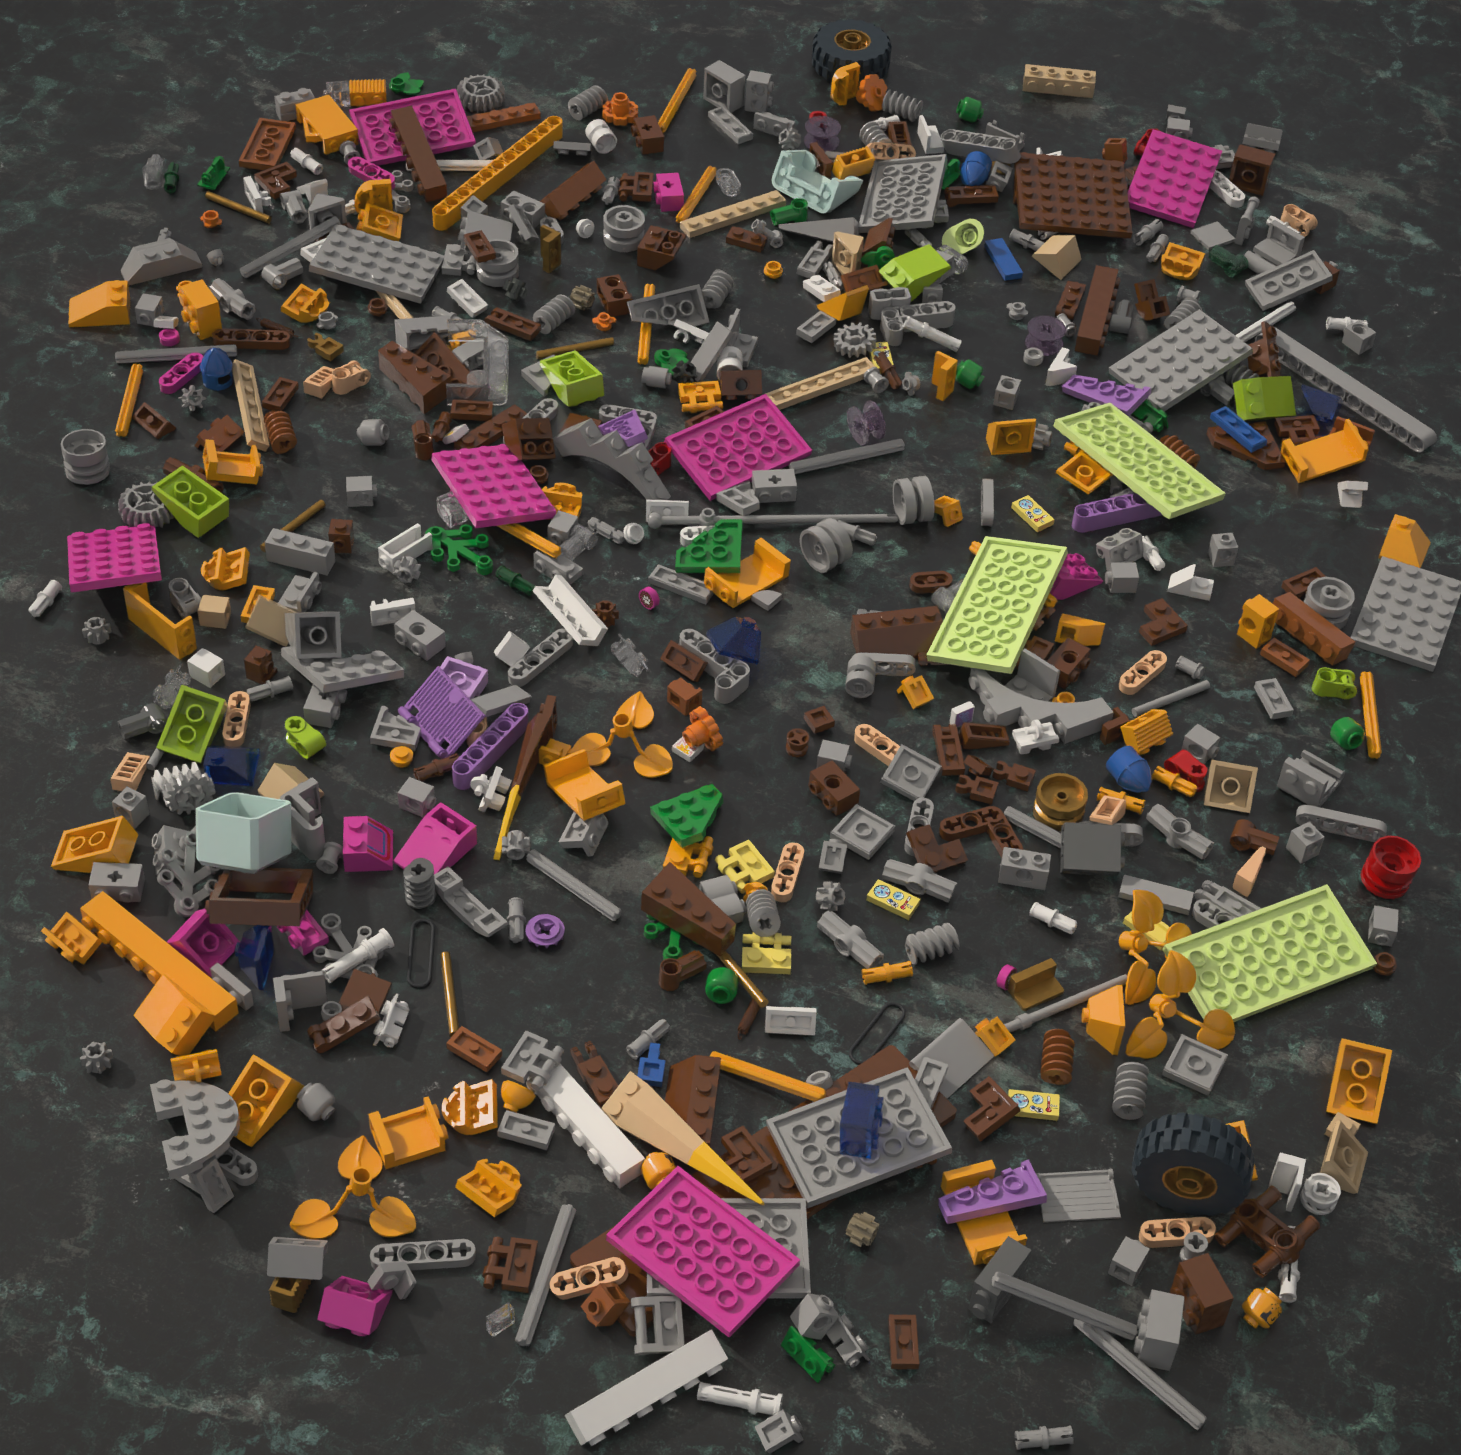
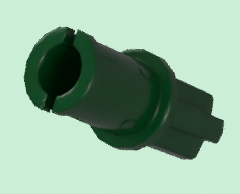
(171, 178)
(514, 580)

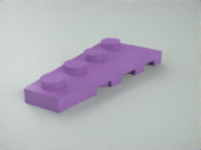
(1125, 398)
(628, 427)
(1003, 1193)

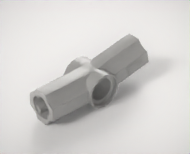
(232, 299)
(1179, 832)
(919, 879)

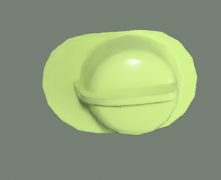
(964, 236)

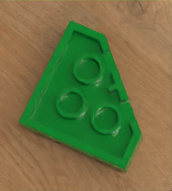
(713, 549)
(689, 814)

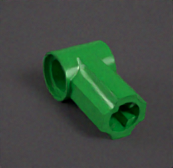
(795, 212)

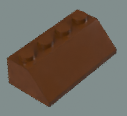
(896, 631)
(694, 1091)

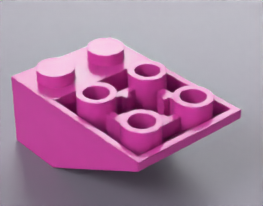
(1074, 577)
(440, 838)

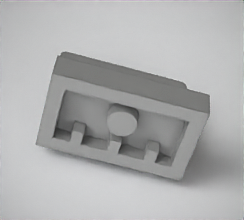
(744, 342)
(1035, 677)
(296, 993)

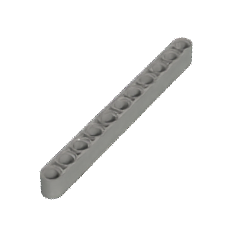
(1353, 394)

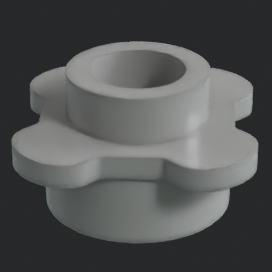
(1017, 310)
(327, 320)
(910, 383)

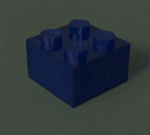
(861, 1120)

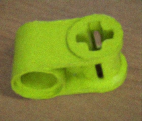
(1333, 683)
(303, 737)

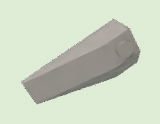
(822, 229)

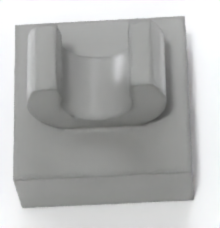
(1175, 112)

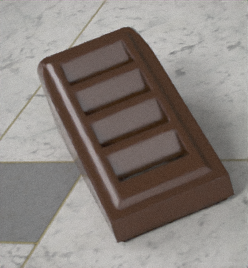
(899, 127)
(975, 736)

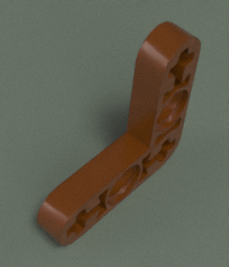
(990, 826)

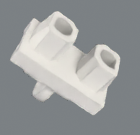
(1035, 736)
(488, 787)

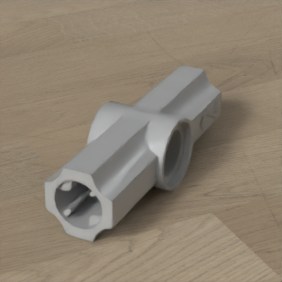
(850, 940)

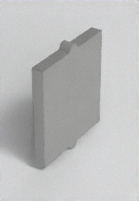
(1212, 235)

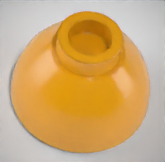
(516, 1096)

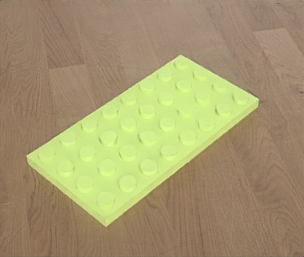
(1139, 460)
(997, 604)
(1273, 955)

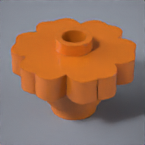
(871, 92)
(620, 110)
(702, 730)

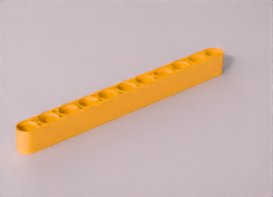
(498, 171)

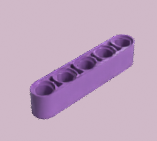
(1112, 512)
(490, 745)

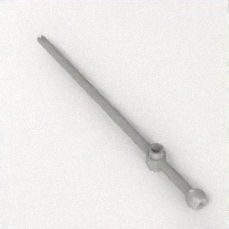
(708, 518)

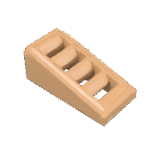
(319, 382)
(120, 782)
(1109, 810)
(1248, 873)

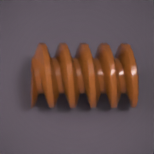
(280, 431)
(1181, 450)
(1057, 1057)

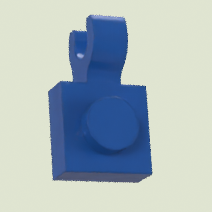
(652, 1068)

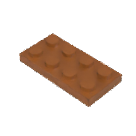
(267, 144)

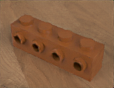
(573, 190)
(1312, 629)

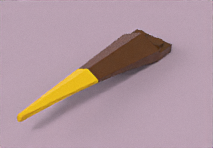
(537, 734)

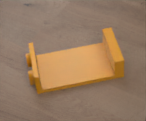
(327, 122)
(1325, 453)
(756, 574)
(176, 638)
(581, 786)
(986, 1233)

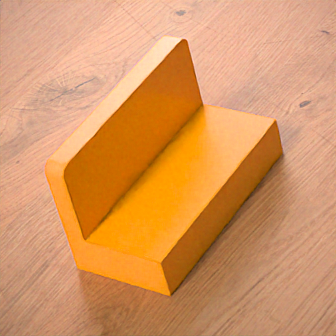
(944, 374)

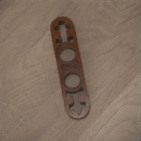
(274, 338)

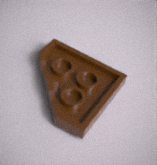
(1266, 457)

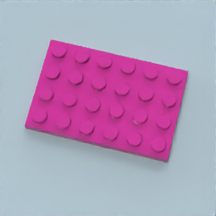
(438, 114)
(1173, 178)
(735, 443)
(493, 486)
(113, 557)
(703, 1251)

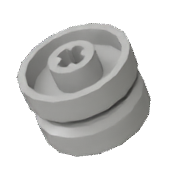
(623, 228)
(503, 268)
(913, 500)
(826, 545)
(1330, 599)

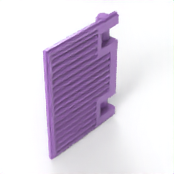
(443, 713)

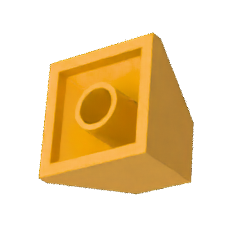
(1010, 436)
(1084, 472)
(1405, 542)
(1106, 1018)

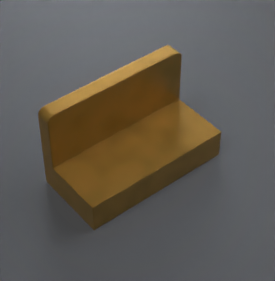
(550, 248)
(1035, 985)

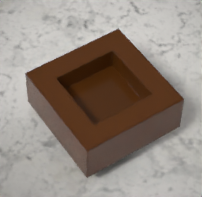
(819, 719)
(978, 766)

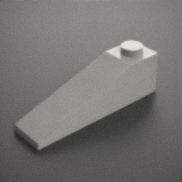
(664, 308)

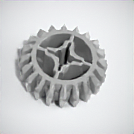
(481, 93)
(143, 506)

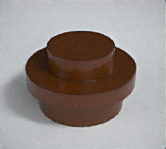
(377, 307)
(539, 473)
(1386, 964)

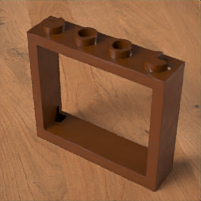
(261, 911)

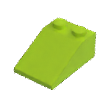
(915, 270)
(573, 378)
(1264, 398)
(192, 501)
(192, 724)

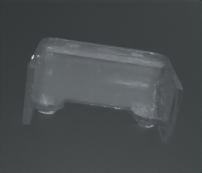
(493, 380)

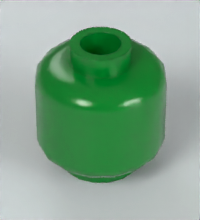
(970, 109)
(969, 374)
(1347, 733)
(721, 985)

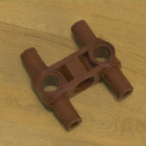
(1267, 1231)

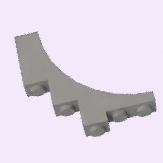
(610, 449)
(1007, 707)

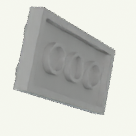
(1288, 280)

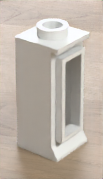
(405, 544)

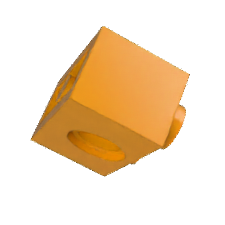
(1257, 621)

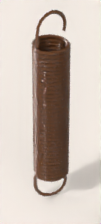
(275, 326)
(748, 1017)

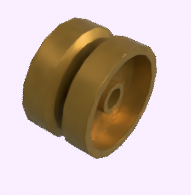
(1060, 800)

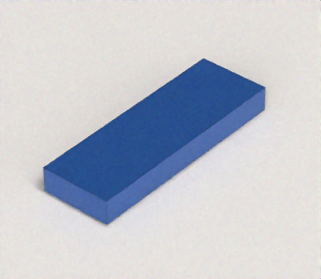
(1003, 259)
(1238, 429)

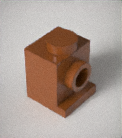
(684, 696)

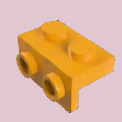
(73, 938)

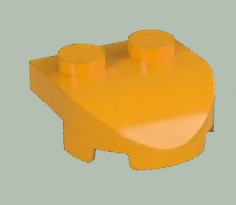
(845, 83)
(376, 193)
(1181, 262)
(305, 304)
(564, 498)
(226, 569)
(472, 1107)
(491, 1186)

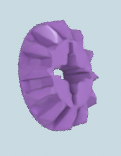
(545, 922)

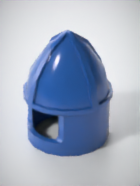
(975, 169)
(215, 365)
(1130, 770)

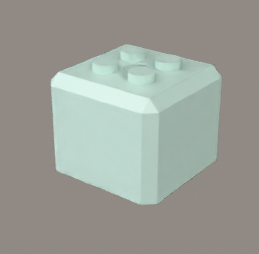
(243, 832)

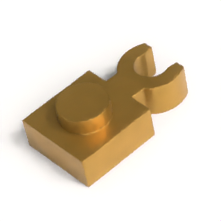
(326, 348)

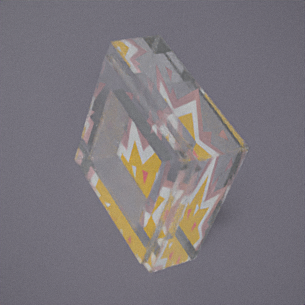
(500, 1319)

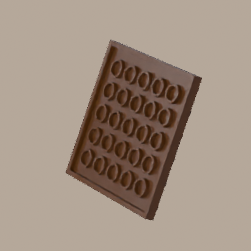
(1072, 195)

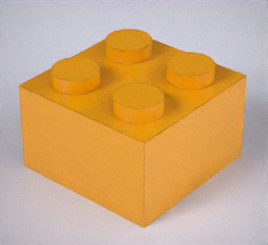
(200, 309)

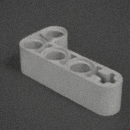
(936, 314)
(729, 673)

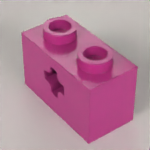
(668, 192)

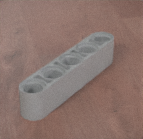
(996, 147)

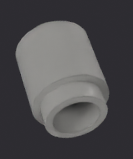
(656, 377)

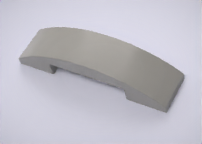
(465, 905)

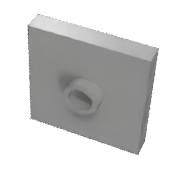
(910, 773)
(862, 831)
(1195, 1064)

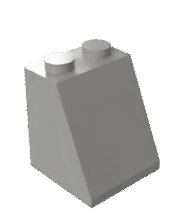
(314, 634)

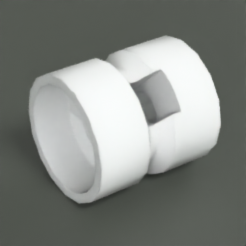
(601, 136)
(730, 360)

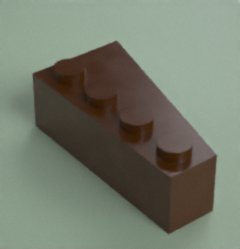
(414, 375)
(688, 910)

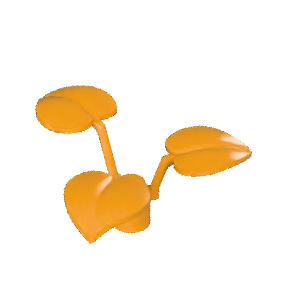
(634, 713)
(1145, 913)
(1175, 977)
(360, 1165)

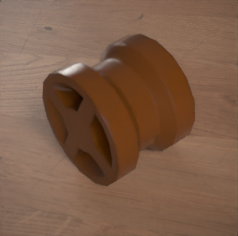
(797, 742)

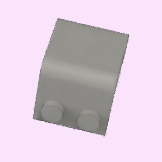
(1278, 248)
(1309, 778)
(306, 831)

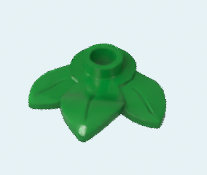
(403, 84)
(881, 257)
(669, 358)

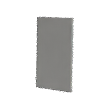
(960, 1050)
(1079, 1196)

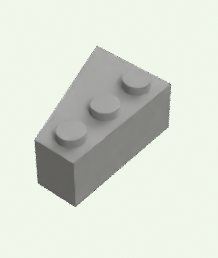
(413, 332)

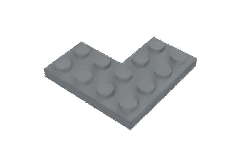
(344, 673)

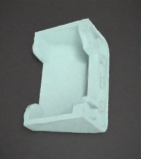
(797, 178)

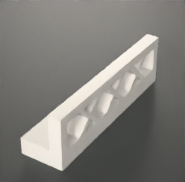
(572, 612)

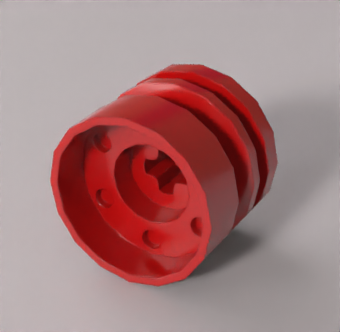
(1390, 867)

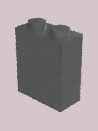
(1092, 849)
(1010, 1259)

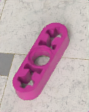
(362, 164)
(171, 381)

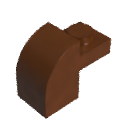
(1149, 303)

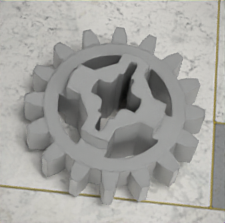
(854, 339)
(188, 791)

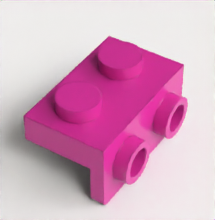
(306, 936)

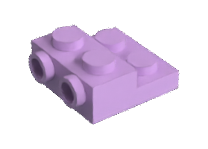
(467, 677)

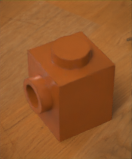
(1115, 149)
(605, 1304)

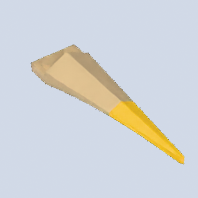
(644, 1114)

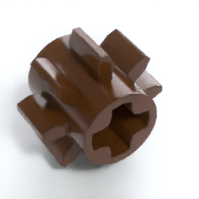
(606, 612)

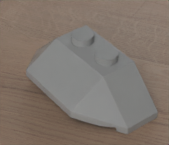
(158, 260)

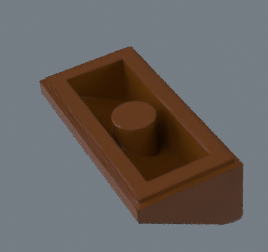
(153, 421)

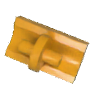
(196, 1066)

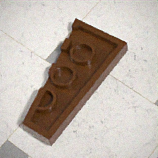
(440, 355)

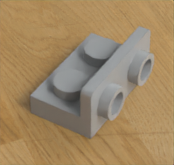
(771, 123)
(1122, 547)
(557, 566)
(301, 592)
(584, 833)

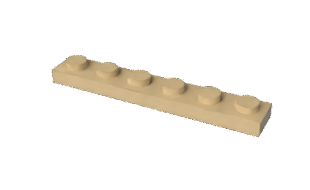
(732, 214)
(820, 384)
(250, 405)

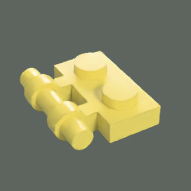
(750, 862)
(766, 959)

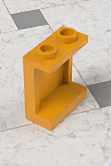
(232, 466)
(408, 1134)

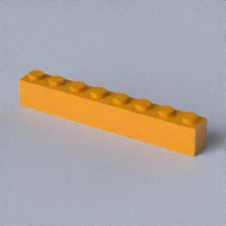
(155, 956)

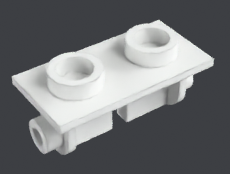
(386, 1029)

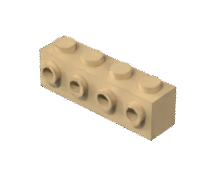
(1059, 81)

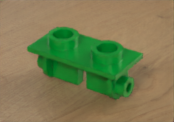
(951, 173)
(214, 174)
(1156, 417)
(802, 1350)

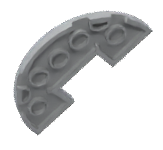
(210, 1122)

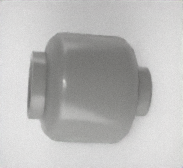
(373, 432)
(316, 1102)

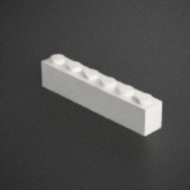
(589, 1126)
(646, 1387)

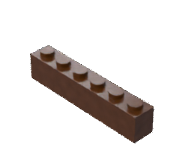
(418, 154)
(1097, 309)

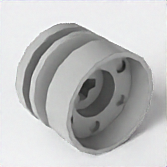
(85, 456)

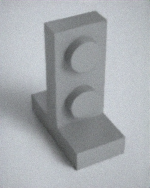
(210, 1184)

